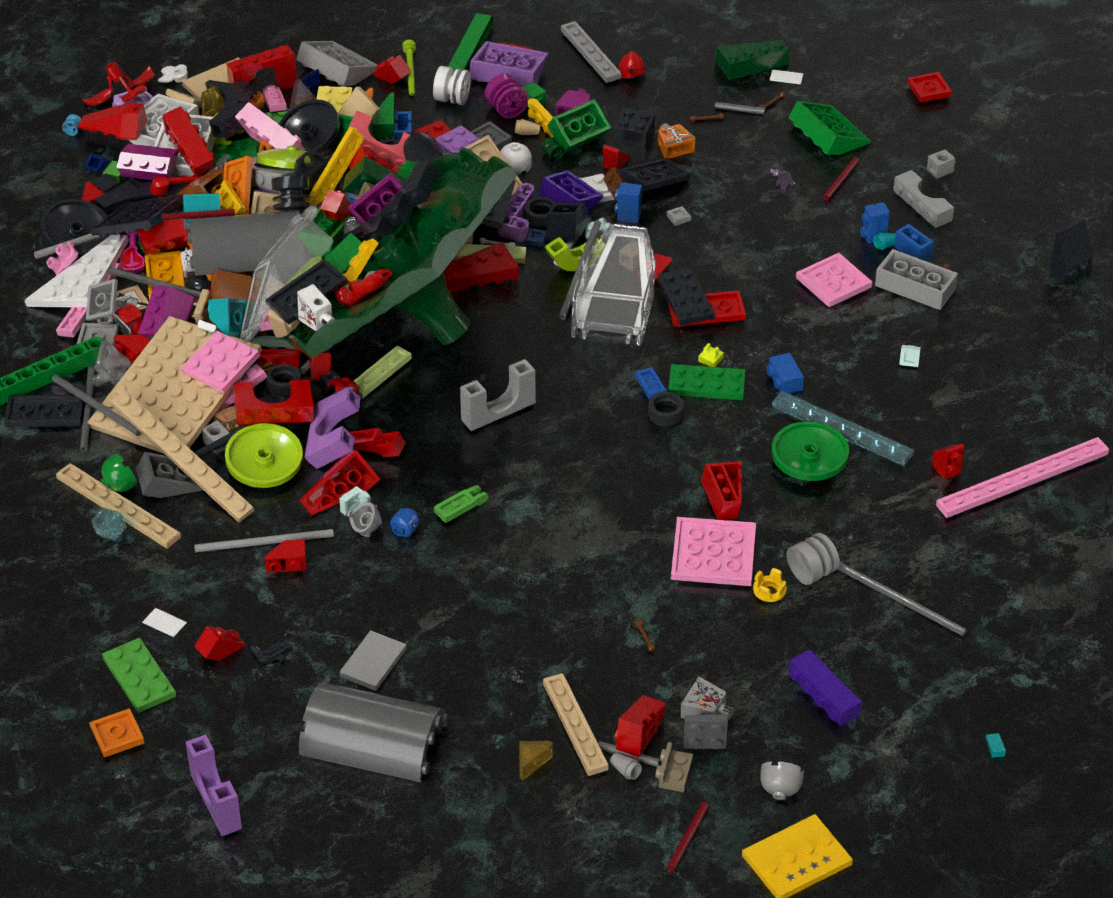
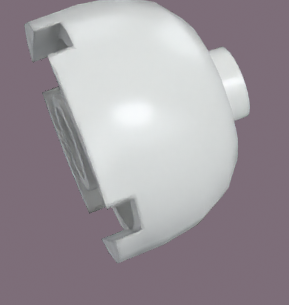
(518, 157)

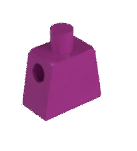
(571, 100)

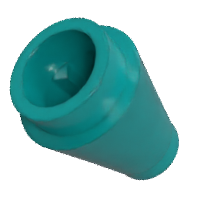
(884, 240)

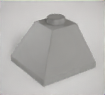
(101, 299)

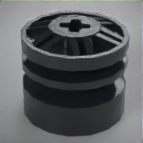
(290, 193)

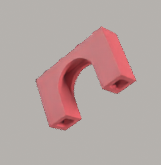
(392, 153)

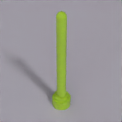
(409, 48)

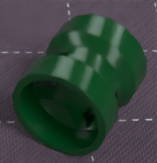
(552, 148)

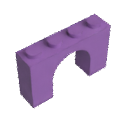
(326, 445)
(218, 796)

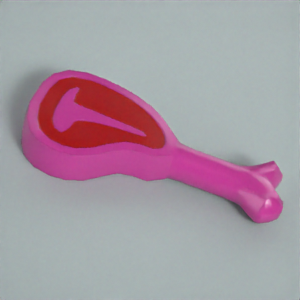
(130, 259)

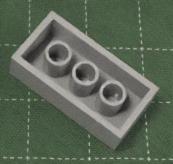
(916, 279)

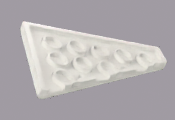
(72, 284)

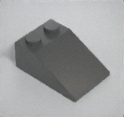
(162, 477)

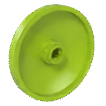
(281, 157)
(263, 455)

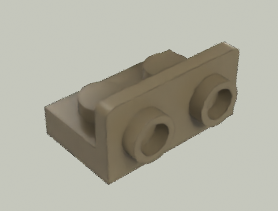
(674, 769)

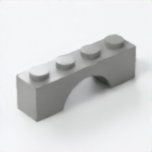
(934, 210)

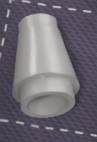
(627, 766)

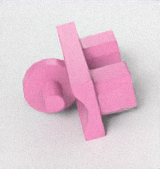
(66, 256)

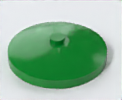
(810, 451)

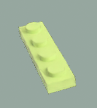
(382, 370)

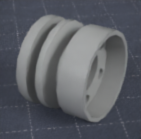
(813, 558)

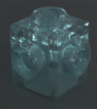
(108, 523)

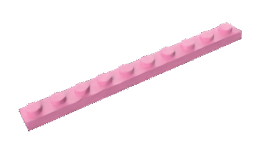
(1022, 477)

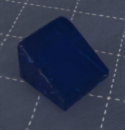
(311, 79)
(96, 163)

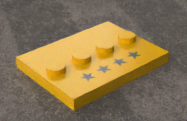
(797, 857)

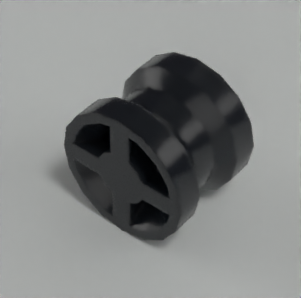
(323, 379)

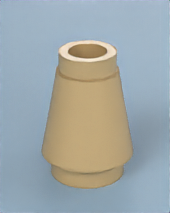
(526, 127)

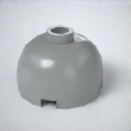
(781, 779)

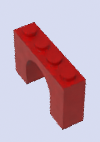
(280, 59)
(253, 411)

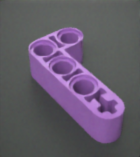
(514, 224)

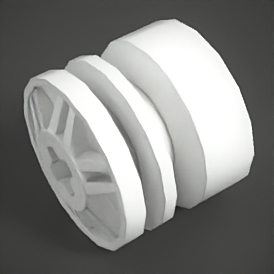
(451, 85)

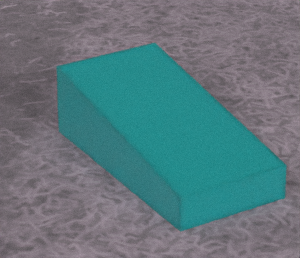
(995, 745)

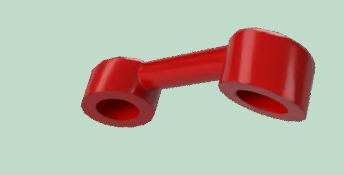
(161, 183)

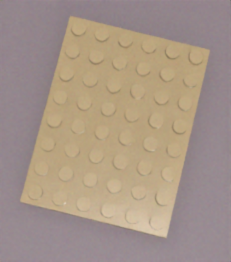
(162, 388)

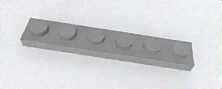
(591, 52)

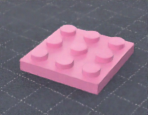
(834, 279)
(220, 361)

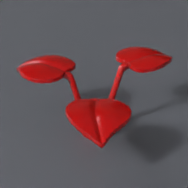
(115, 73)

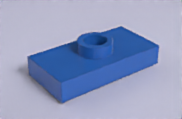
(649, 382)

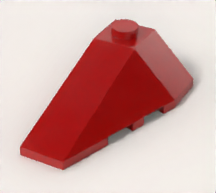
(123, 121)

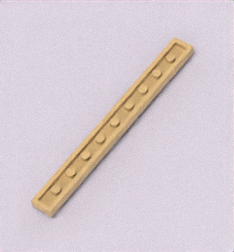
(182, 456)

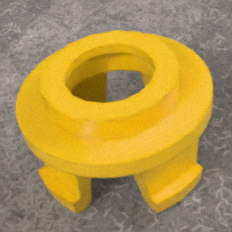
(773, 580)

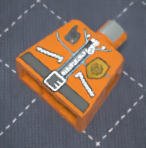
(675, 141)

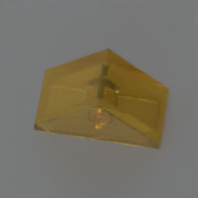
(211, 102)
(533, 755)

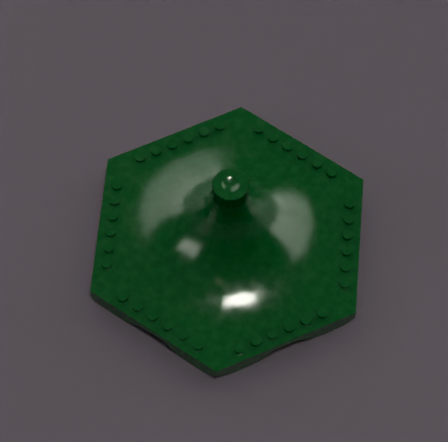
(419, 254)

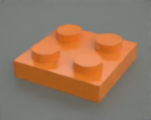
(116, 732)

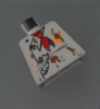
(705, 700)

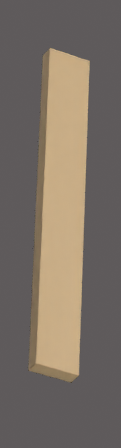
(113, 501)

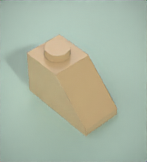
(279, 326)

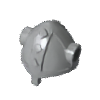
(365, 518)

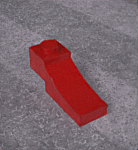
(381, 443)

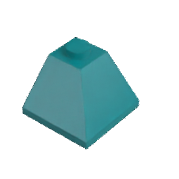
(227, 314)

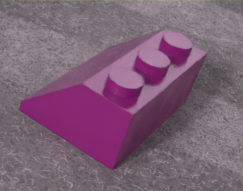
(147, 161)
(376, 198)
(165, 302)

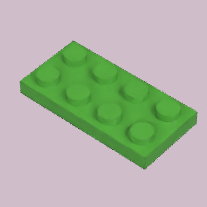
(139, 675)

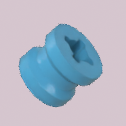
(70, 126)

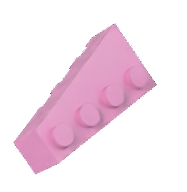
(262, 127)

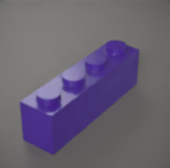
(824, 688)

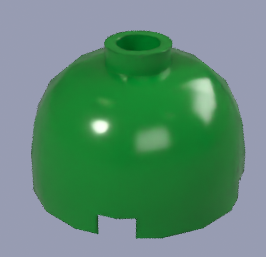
(117, 475)

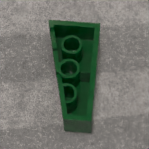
(751, 58)

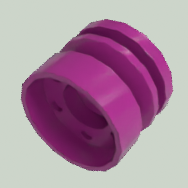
(506, 95)

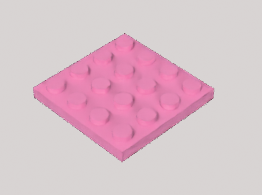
(713, 551)

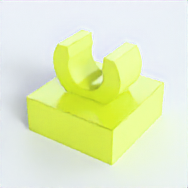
(711, 356)

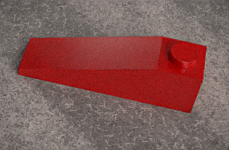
(339, 479)

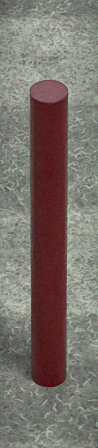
(841, 178)
(197, 214)
(687, 836)

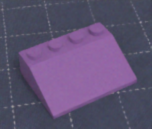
(499, 59)

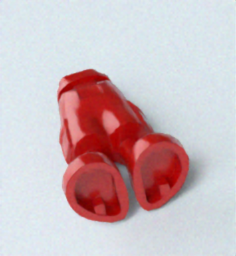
(359, 290)

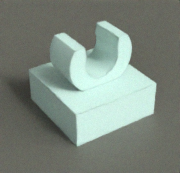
(909, 355)

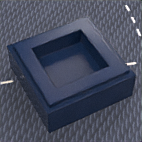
(536, 238)

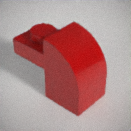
(131, 317)

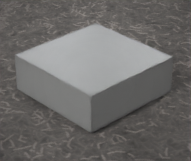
(678, 216)

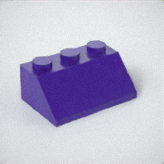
(568, 188)

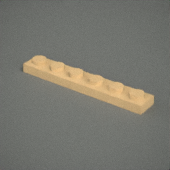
(575, 724)

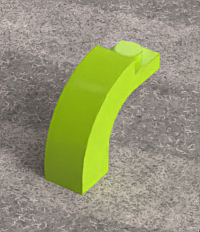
(563, 256)

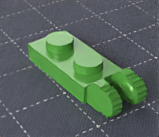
(460, 503)

